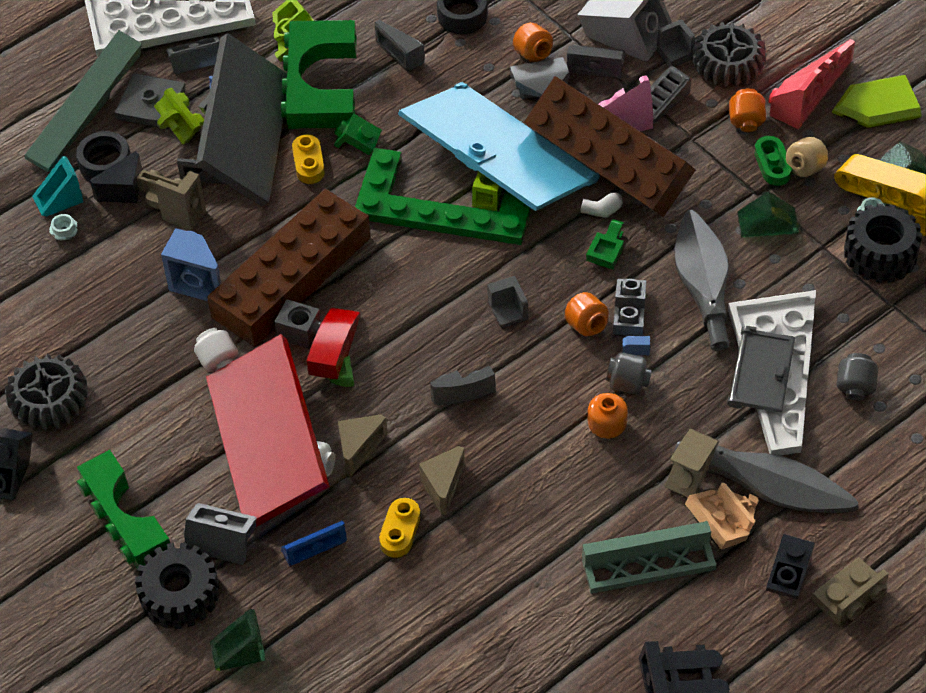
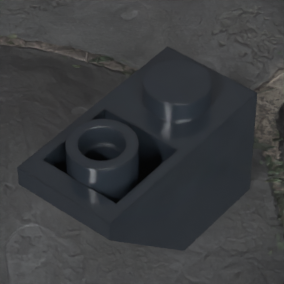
(14, 460)
(790, 567)

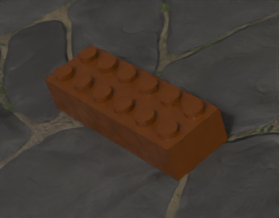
(610, 146)
(289, 266)

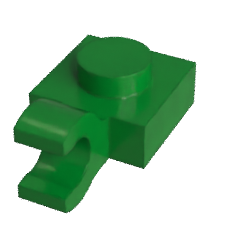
(607, 248)

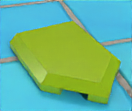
(879, 102)

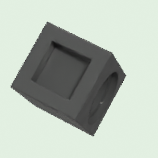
(298, 323)

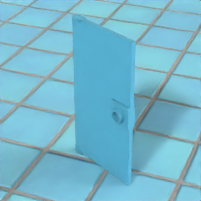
(499, 146)

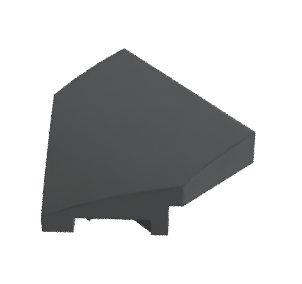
(536, 76)

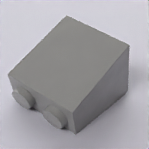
(625, 24)

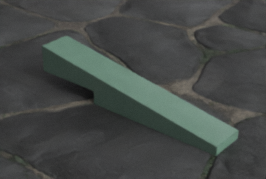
(84, 101)

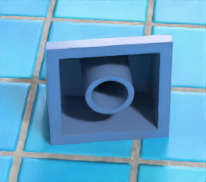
(190, 265)

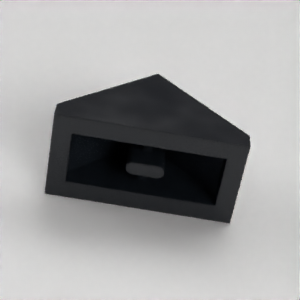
(118, 181)

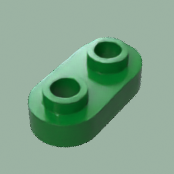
(772, 165)

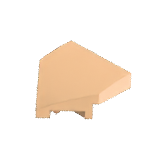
(726, 512)

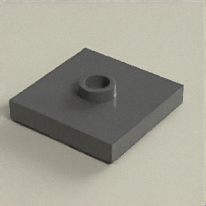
(141, 96)

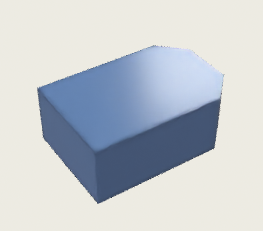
(636, 345)

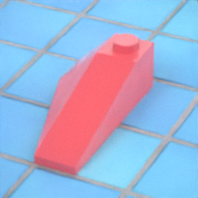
(805, 89)

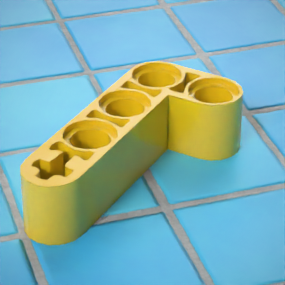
(886, 182)

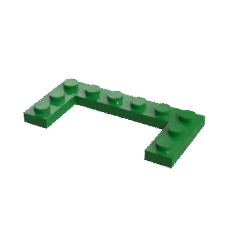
(382, 207)

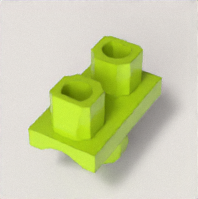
(177, 116)

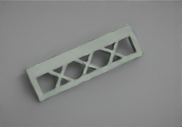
(648, 546)

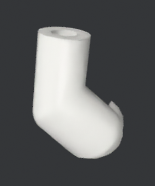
(604, 207)

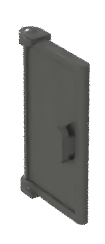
(759, 362)

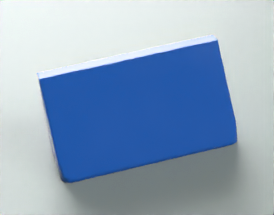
(314, 543)

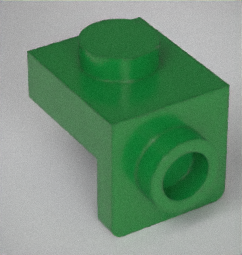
(357, 133)

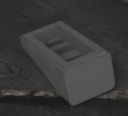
(400, 46)
(675, 82)

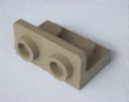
(850, 591)

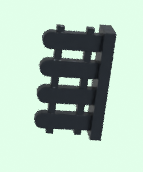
(658, 664)

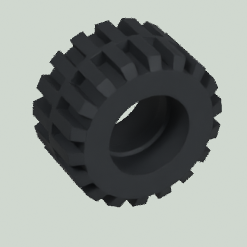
(879, 260)

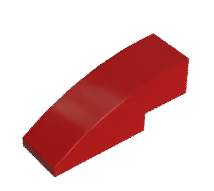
(332, 343)

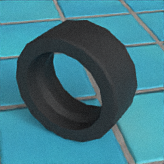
(462, 23)
(97, 143)

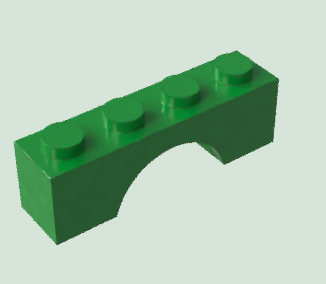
(105, 484)

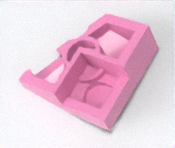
(634, 106)

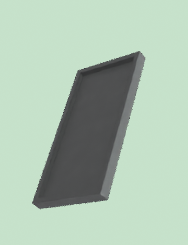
(242, 120)

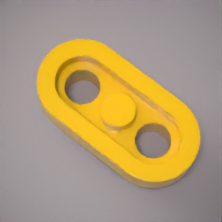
(308, 159)
(399, 524)

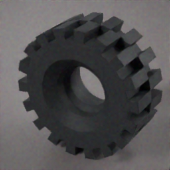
(183, 604)

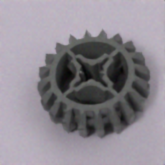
(712, 57)
(28, 398)

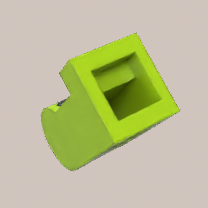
(485, 193)

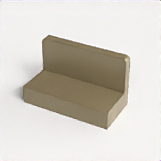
(182, 204)

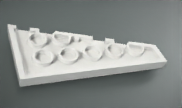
(164, 20)
(792, 317)

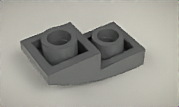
(629, 307)
(454, 389)

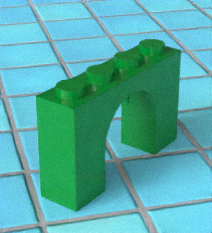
(307, 44)

